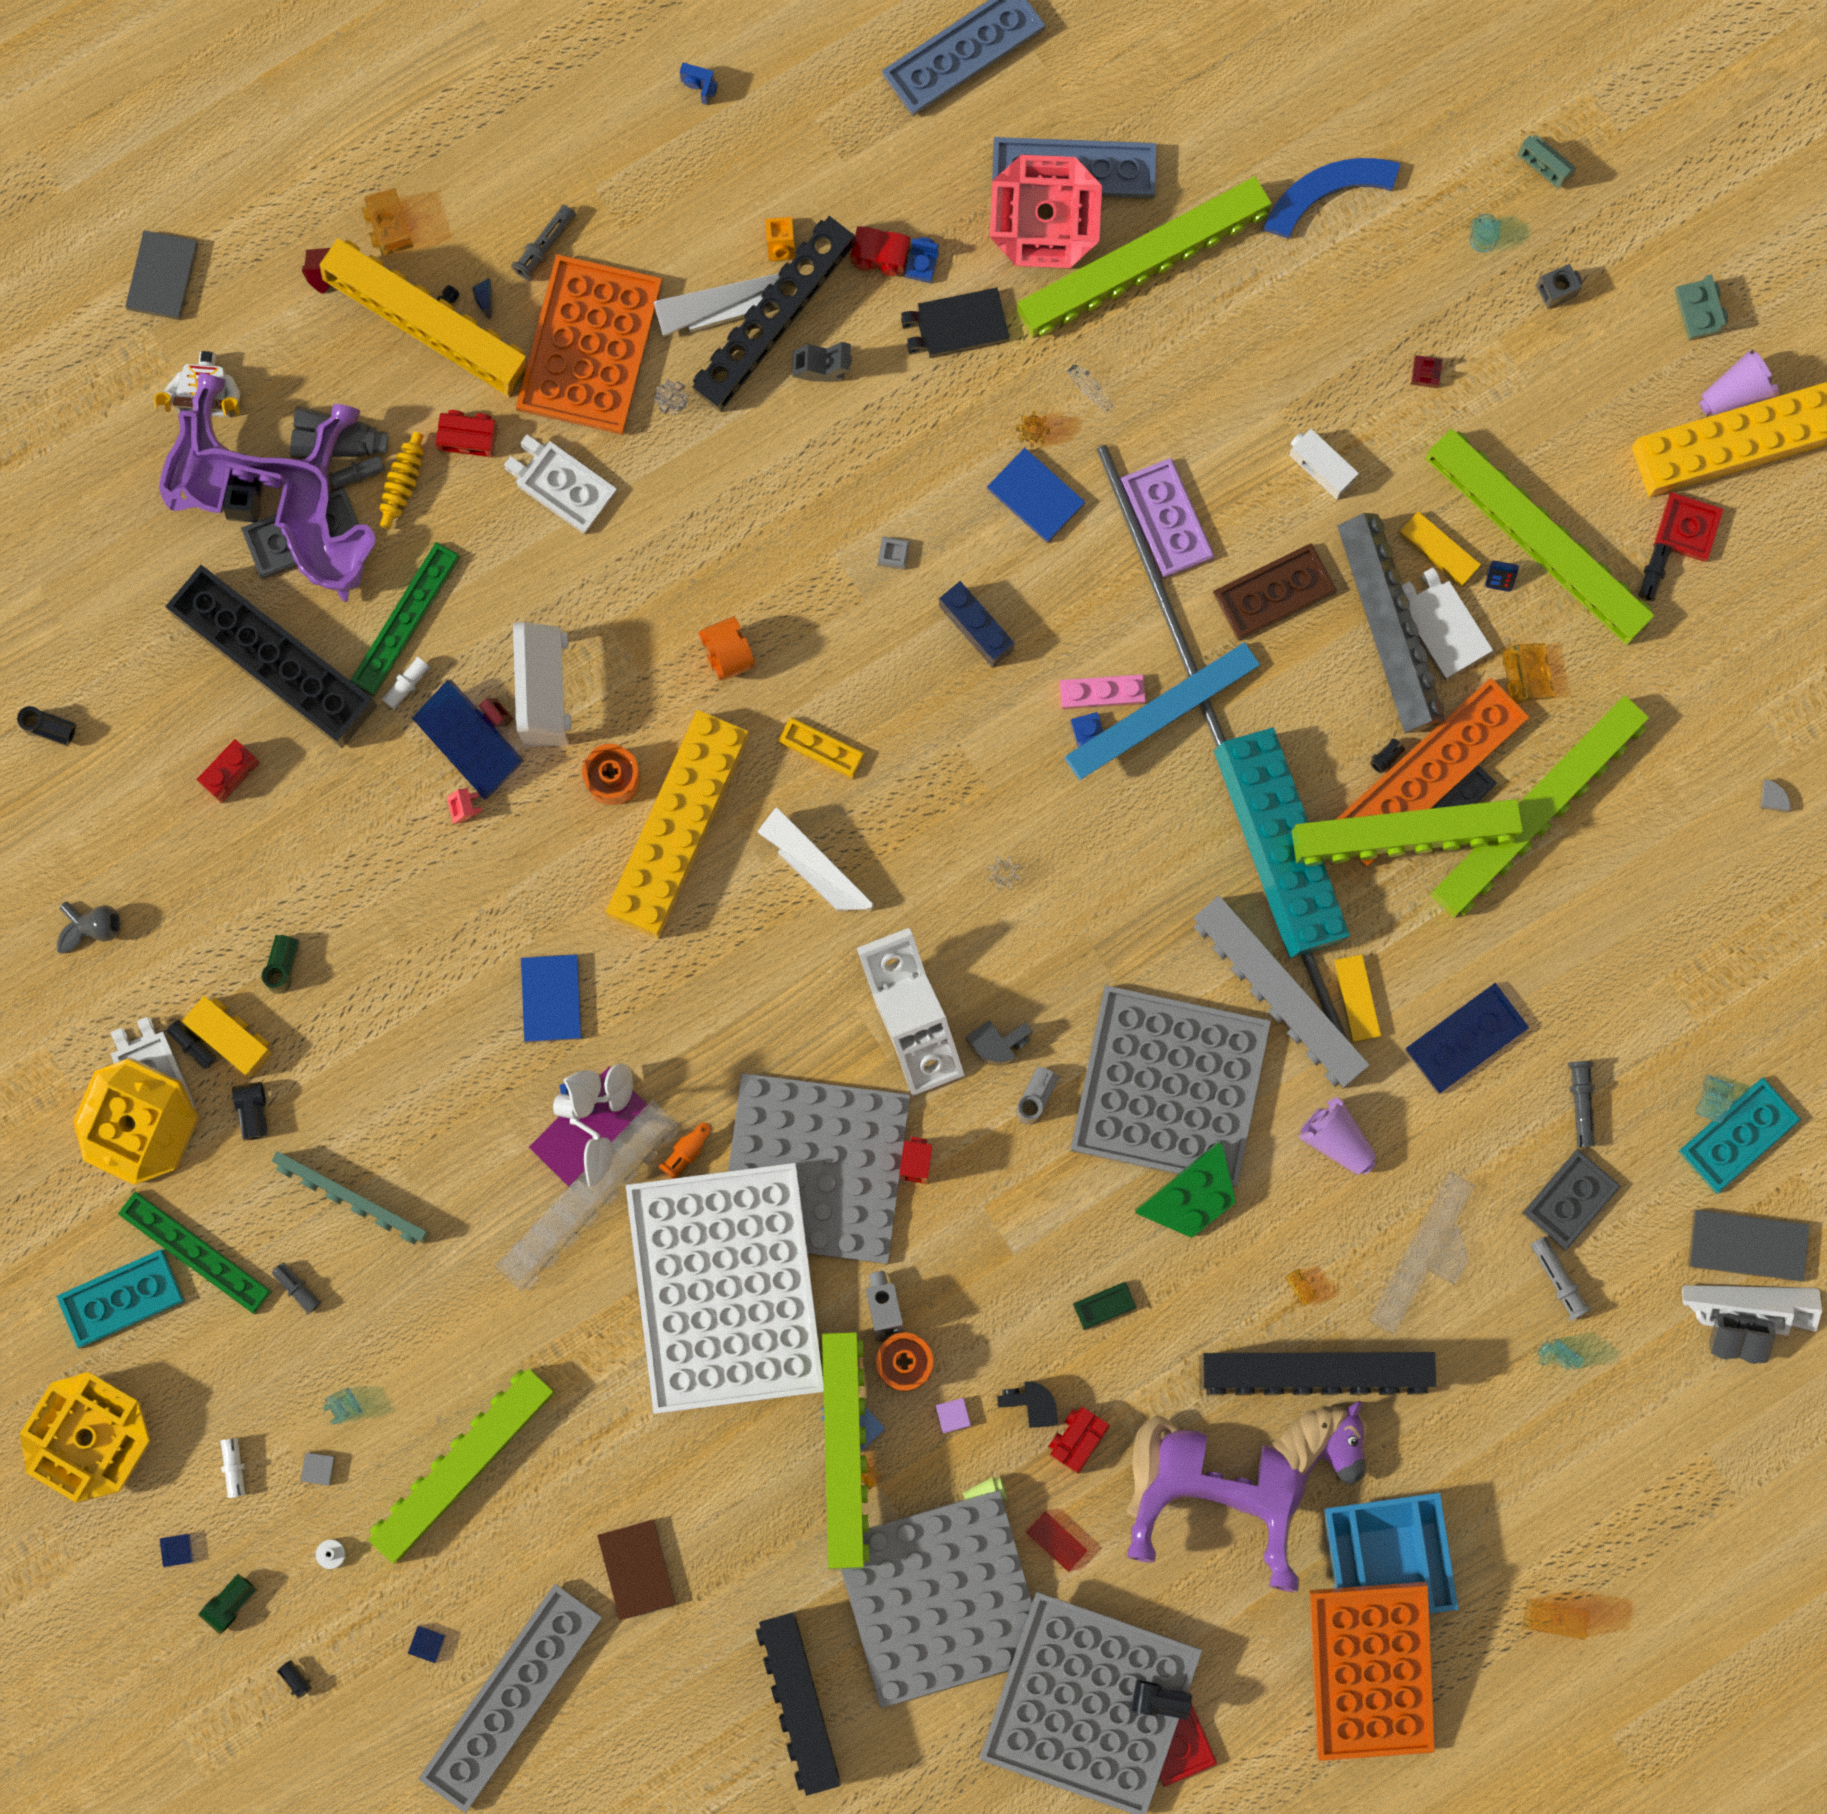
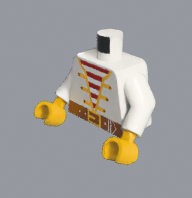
(184, 387)

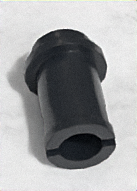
(1382, 761)
(294, 1679)

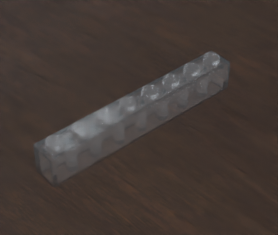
(580, 1203)

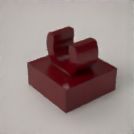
(1426, 371)
(495, 712)

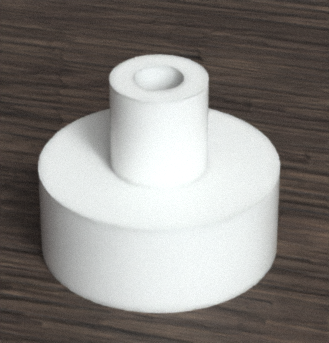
(337, 1557)

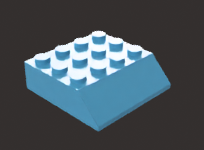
(1392, 1545)

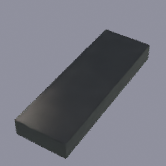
(1469, 789)

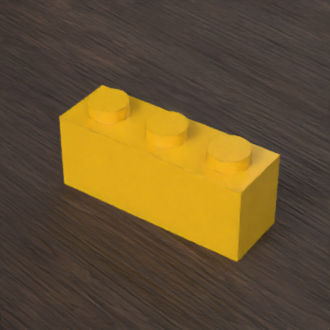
(228, 1035)

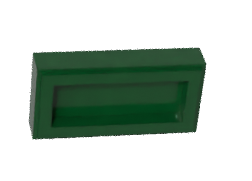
(1104, 1305)

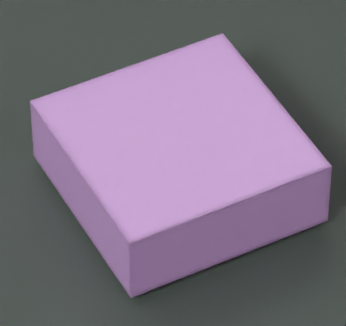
(953, 1415)

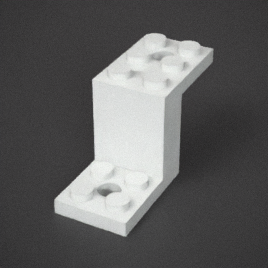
(910, 1011)

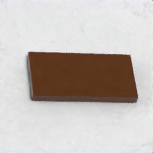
(1274, 592)

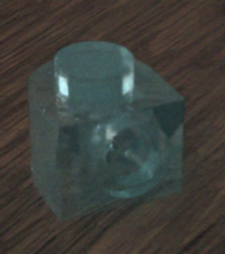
(1484, 232)

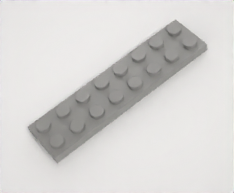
(510, 1698)

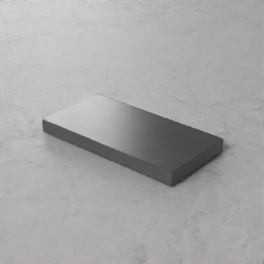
(270, 546)
(1748, 1245)

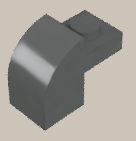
(821, 363)
(993, 1048)

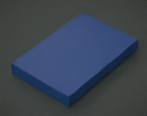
(1036, 495)
(551, 998)

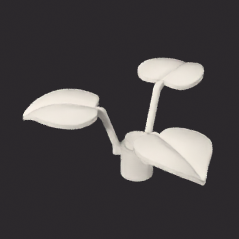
(582, 1096)

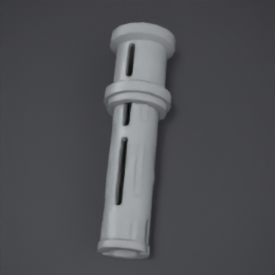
(1566, 1290)

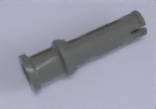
(539, 254)
(1582, 1089)

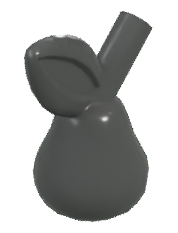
(100, 923)

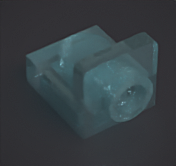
(1715, 1099)
(1564, 1355)

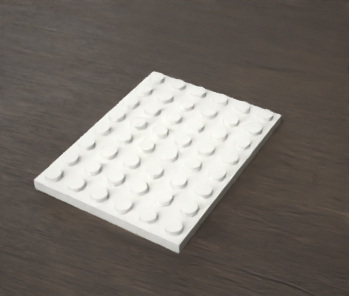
(725, 1288)

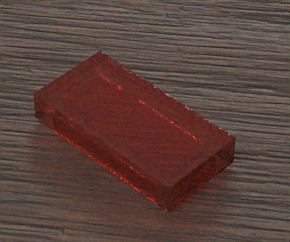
(1056, 1541)

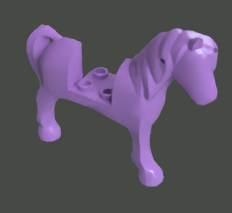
(206, 467)

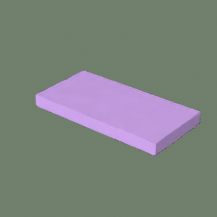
(1167, 518)

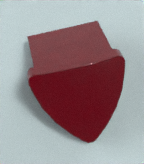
(312, 271)

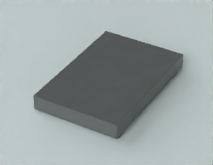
(161, 275)
(1571, 1199)

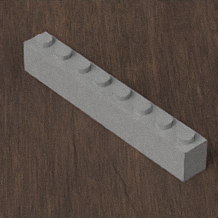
(1280, 991)

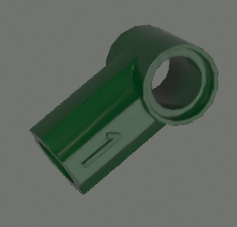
(281, 961)
(223, 1609)

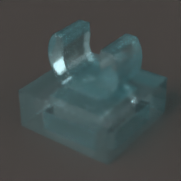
(343, 1406)

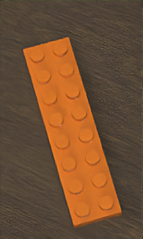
(1443, 756)

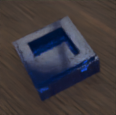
(176, 1550)
(426, 1644)

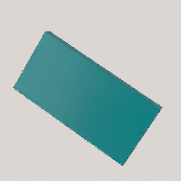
(1745, 1133)
(120, 1298)

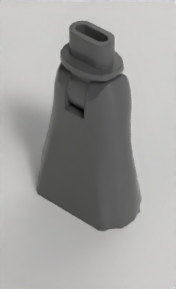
(352, 442)

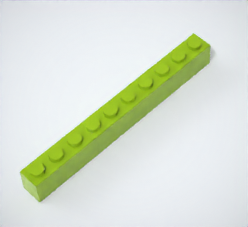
(1144, 257)
(1539, 536)
(1541, 804)

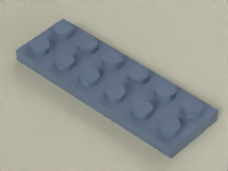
(961, 52)
(1120, 167)

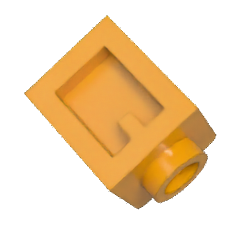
(780, 238)

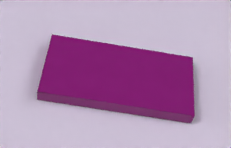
(564, 1144)

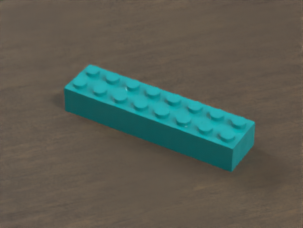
(1267, 813)

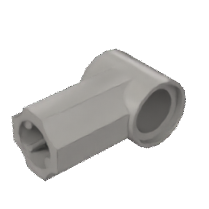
(1037, 1093)

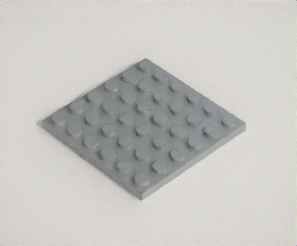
(1168, 1082)
(844, 1154)
(939, 1598)
(1071, 1700)

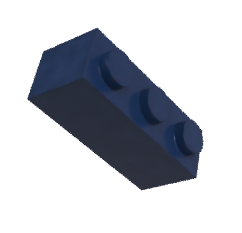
(976, 624)

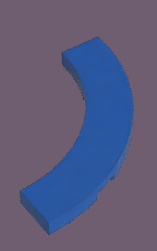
(1325, 181)

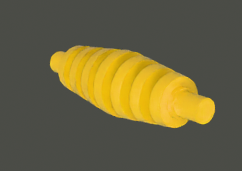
(401, 480)

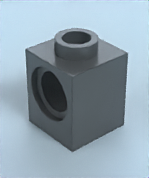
(1551, 293)

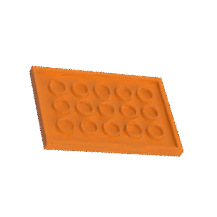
(589, 344)
(1372, 1671)

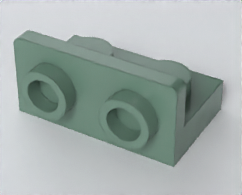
(1546, 161)
(1701, 308)

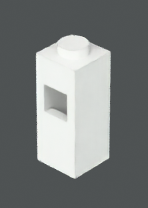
(1323, 463)

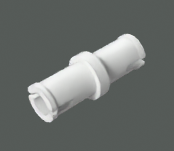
(406, 683)
(232, 1467)

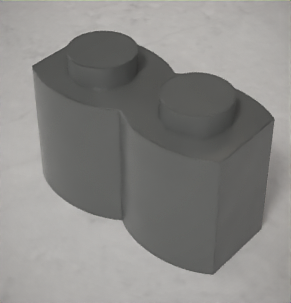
(1742, 1338)

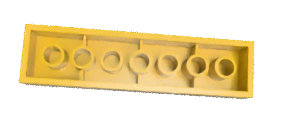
(423, 316)
(1733, 440)
(677, 824)

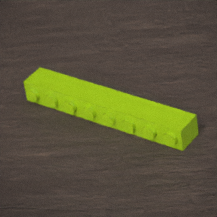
(1407, 831)
(843, 1451)
(461, 1465)

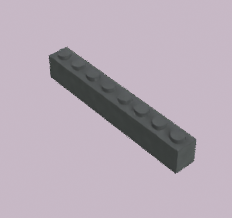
(1391, 622)

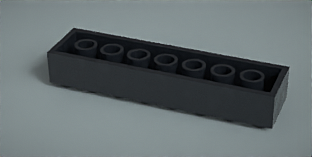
(271, 656)
(1317, 1371)

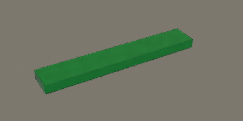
(405, 619)
(195, 1252)

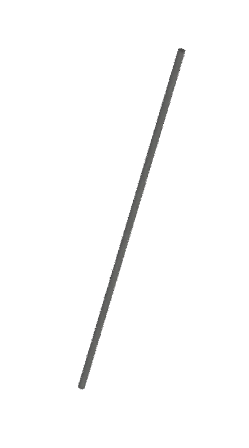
(1191, 669)

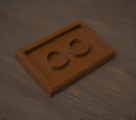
(636, 1569)

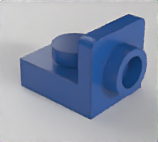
(698, 77)
(922, 260)
(1086, 728)

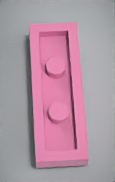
(1102, 692)

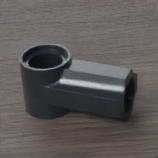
(48, 726)
(250, 1104)
(1153, 1699)

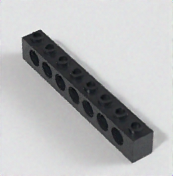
(720, 393)

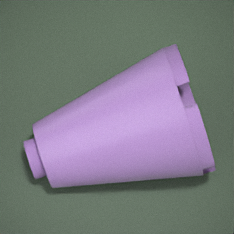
(1740, 386)
(1339, 1137)

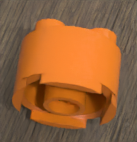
(727, 648)
(596, 772)
(916, 1350)

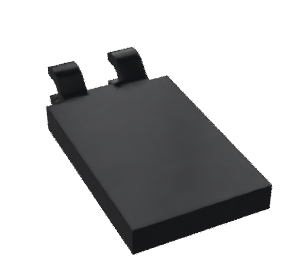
(957, 323)

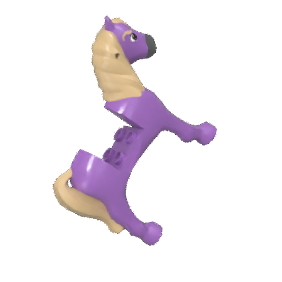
(1174, 1465)

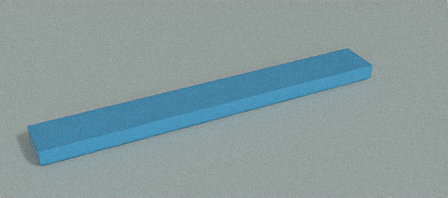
(1161, 711)

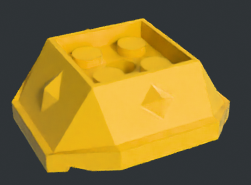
(161, 1118)
(54, 1443)

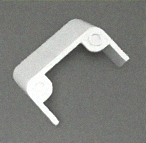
(539, 684)

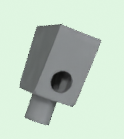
(886, 1316)

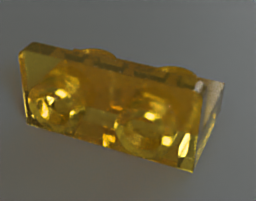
(1528, 672)

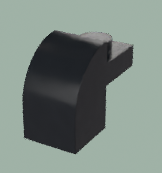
(243, 501)
(1038, 1402)

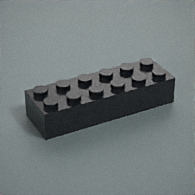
(799, 1703)

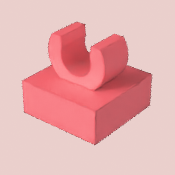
(461, 805)

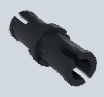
(1654, 572)

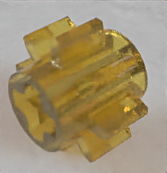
(1040, 429)

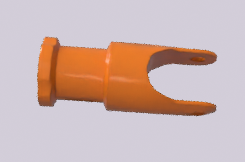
(687, 1149)

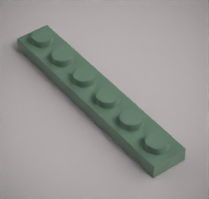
(339, 1193)

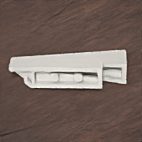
(710, 306)
(813, 864)
(1779, 1305)

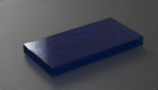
(467, 739)
(1466, 1038)

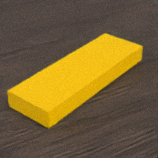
(1439, 549)
(821, 747)
(1357, 998)

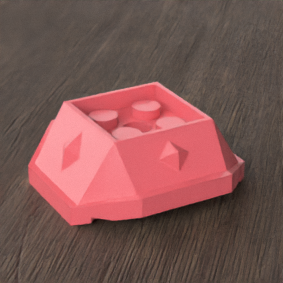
(1075, 205)

